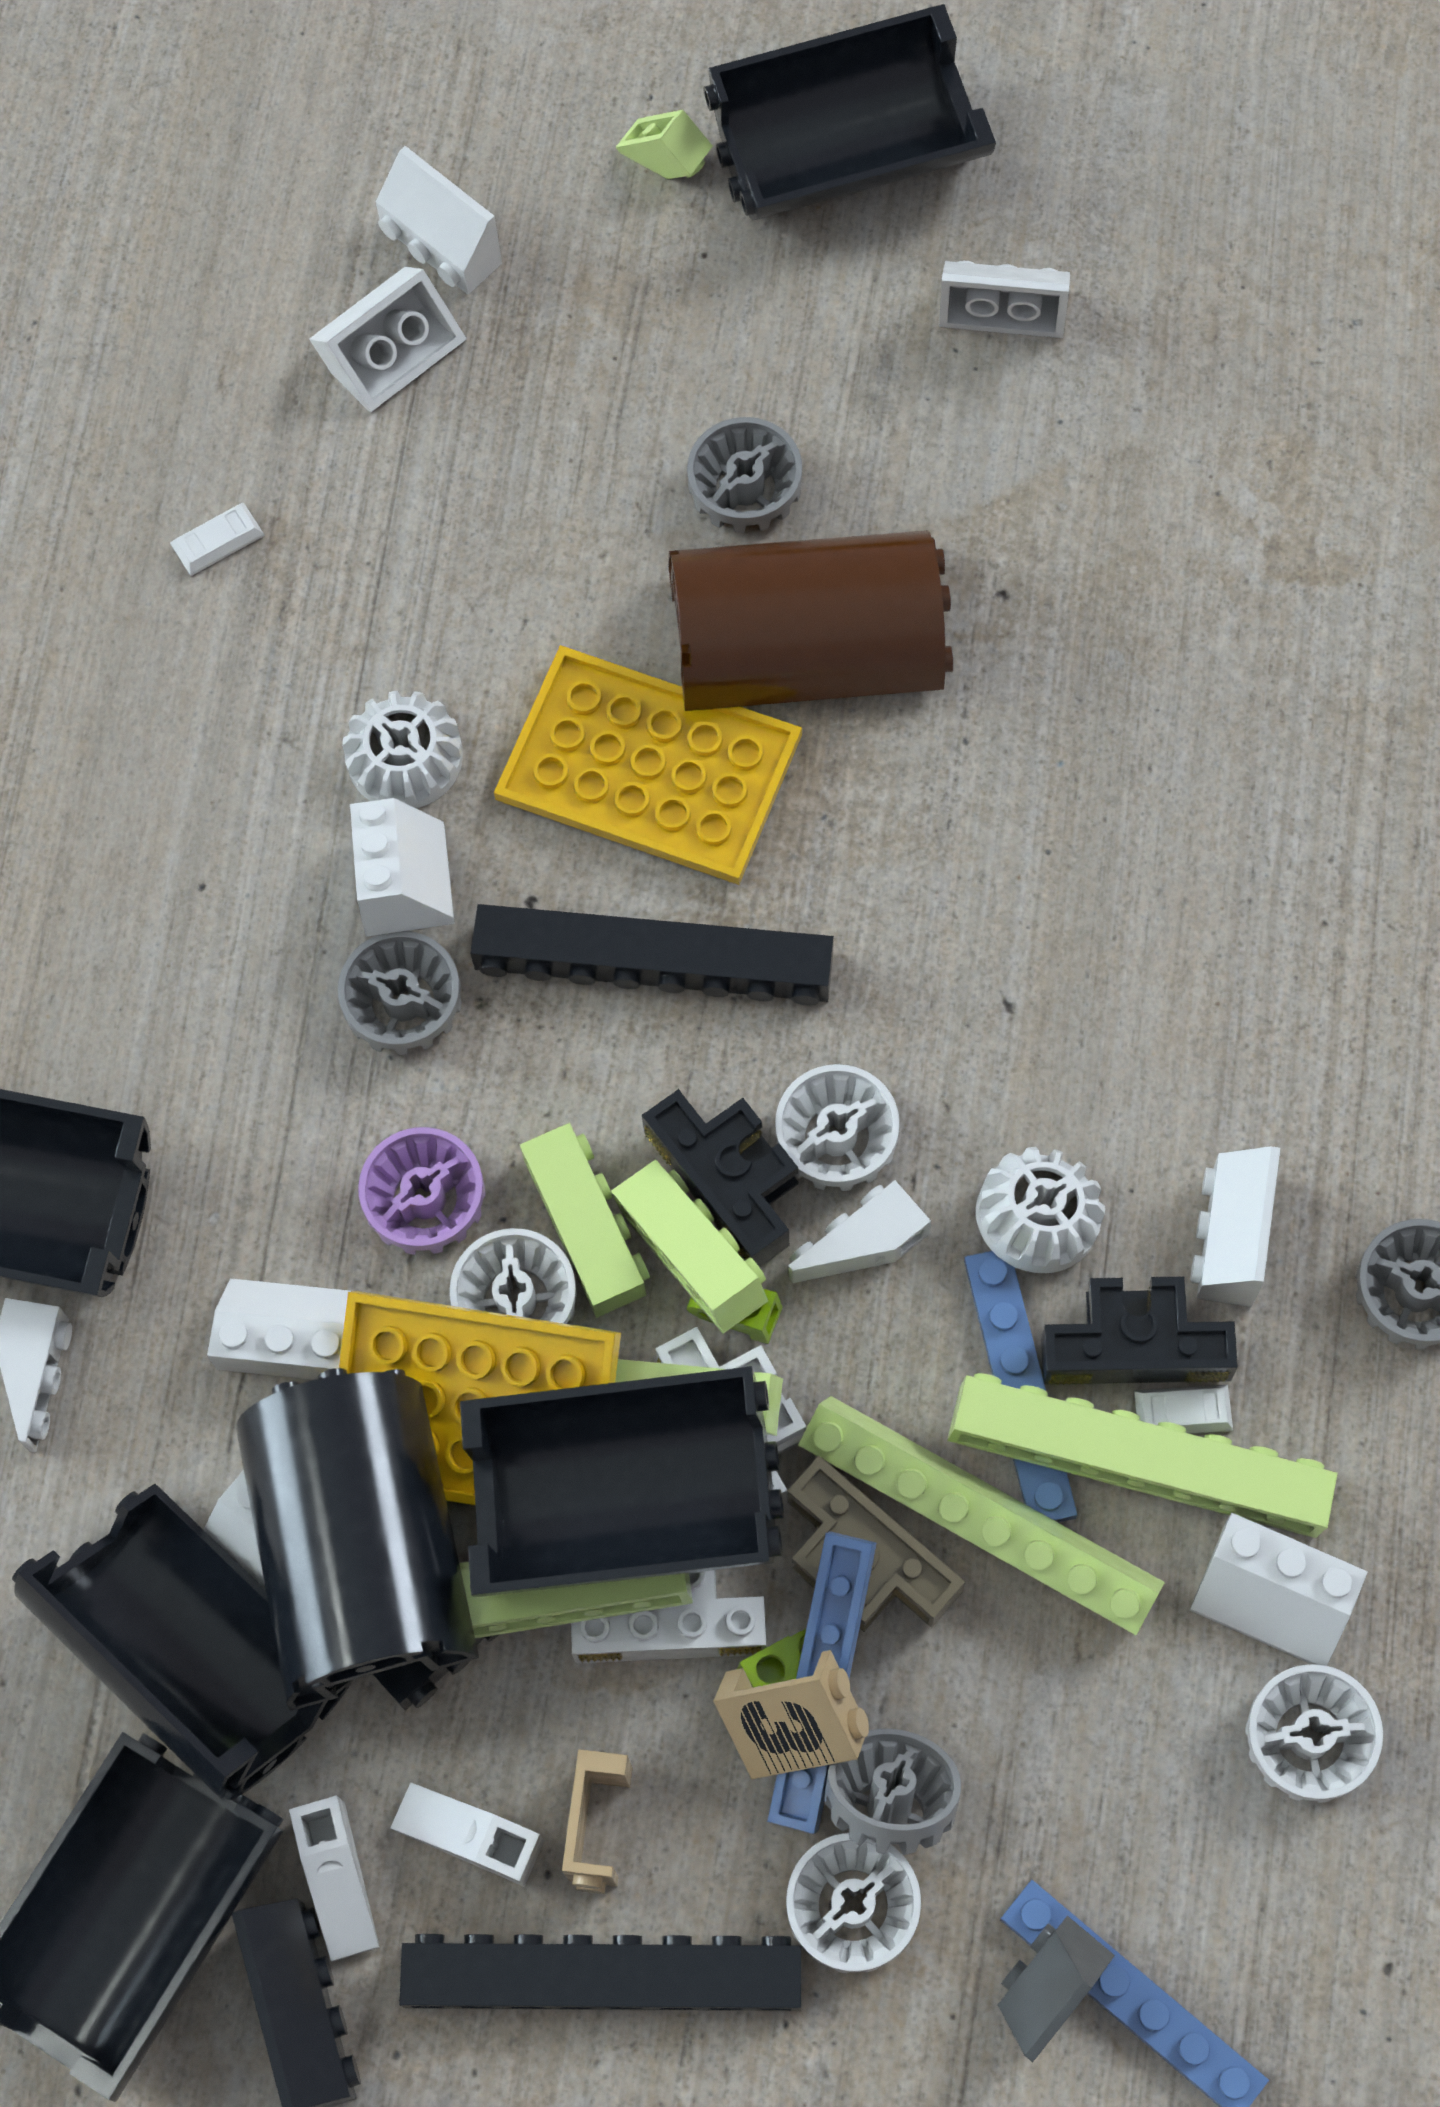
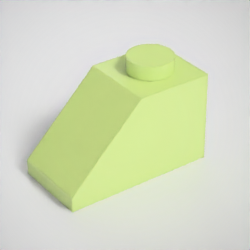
(666, 144)

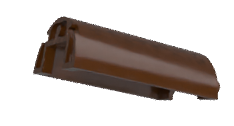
(810, 619)

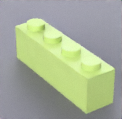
(584, 1220)
(690, 1245)

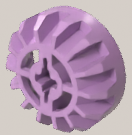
(427, 1161)

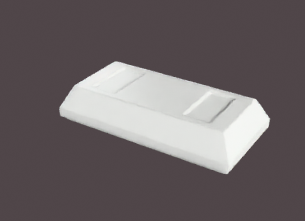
(217, 539)
(1195, 1408)

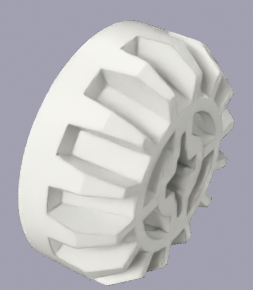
(410, 774)
(839, 1098)
(1029, 1234)
(504, 1256)
(1356, 1726)
(885, 1871)

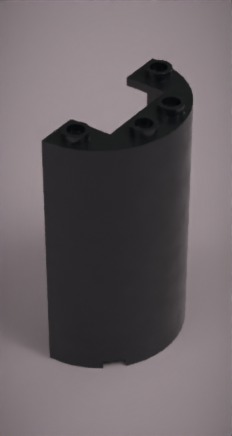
(844, 113)
(69, 1192)
(621, 1481)
(352, 1531)
(176, 1640)
(125, 1911)

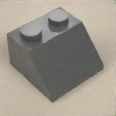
(1052, 1984)

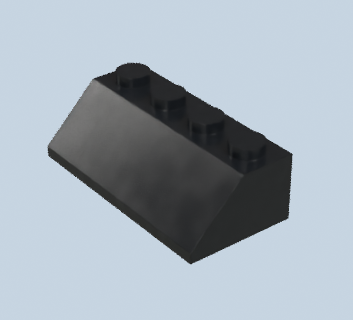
(295, 2005)

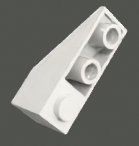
(870, 1237)
(29, 1360)
(468, 1833)
(334, 1877)

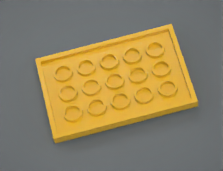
(639, 770)
(469, 1357)

